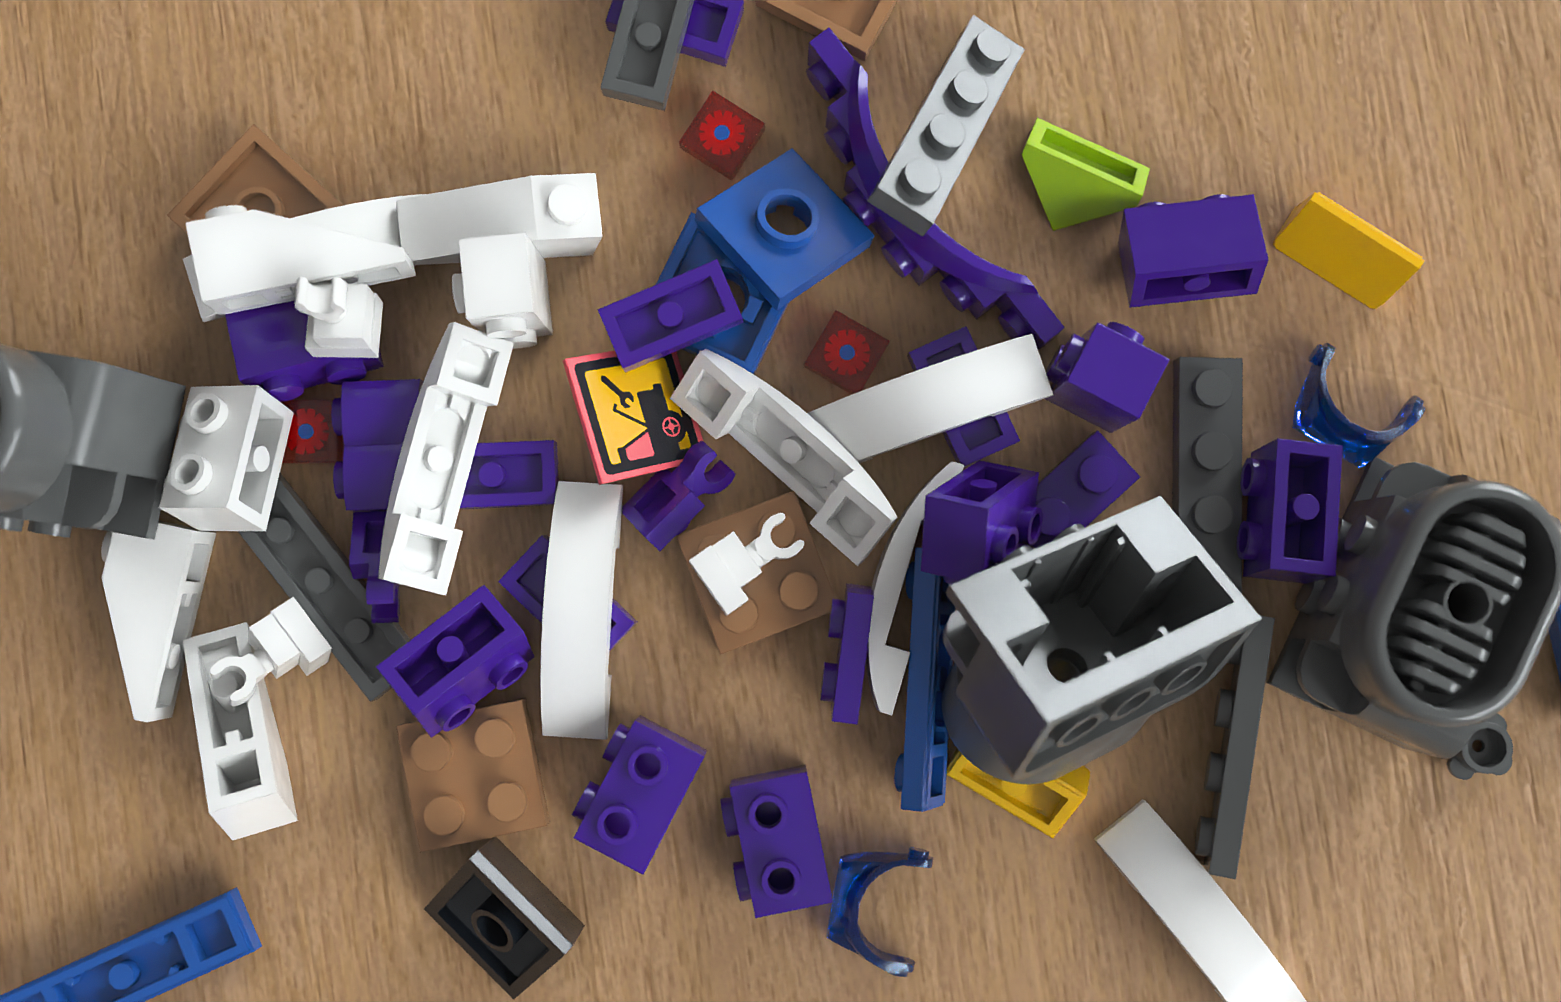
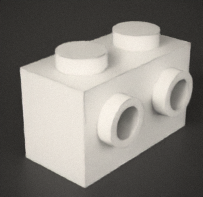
(504, 288)
(227, 458)

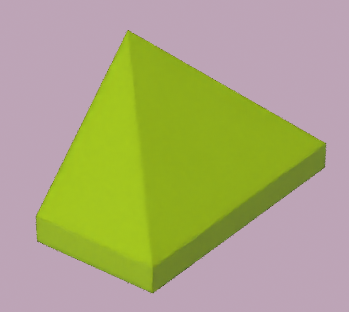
(1079, 177)

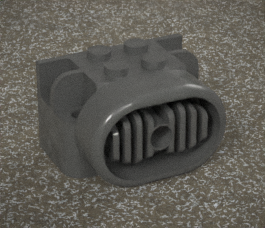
(83, 444)
(1429, 607)
(1085, 642)

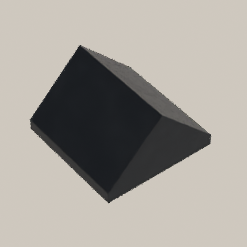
(505, 918)

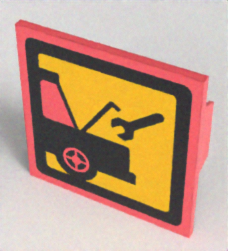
(630, 415)

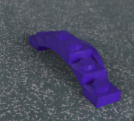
(967, 277)

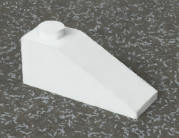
(553, 210)
(257, 256)
(153, 607)
(238, 744)

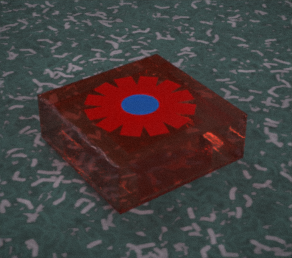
(722, 135)
(846, 353)
(312, 434)

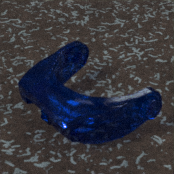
(1323, 423)
(852, 880)

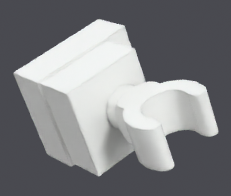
(341, 318)
(731, 566)
(280, 644)

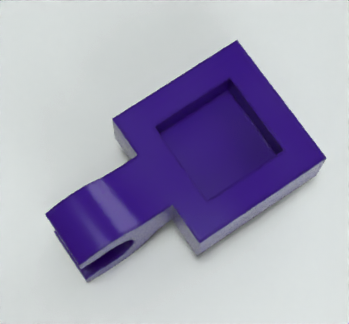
(670, 499)
(365, 563)

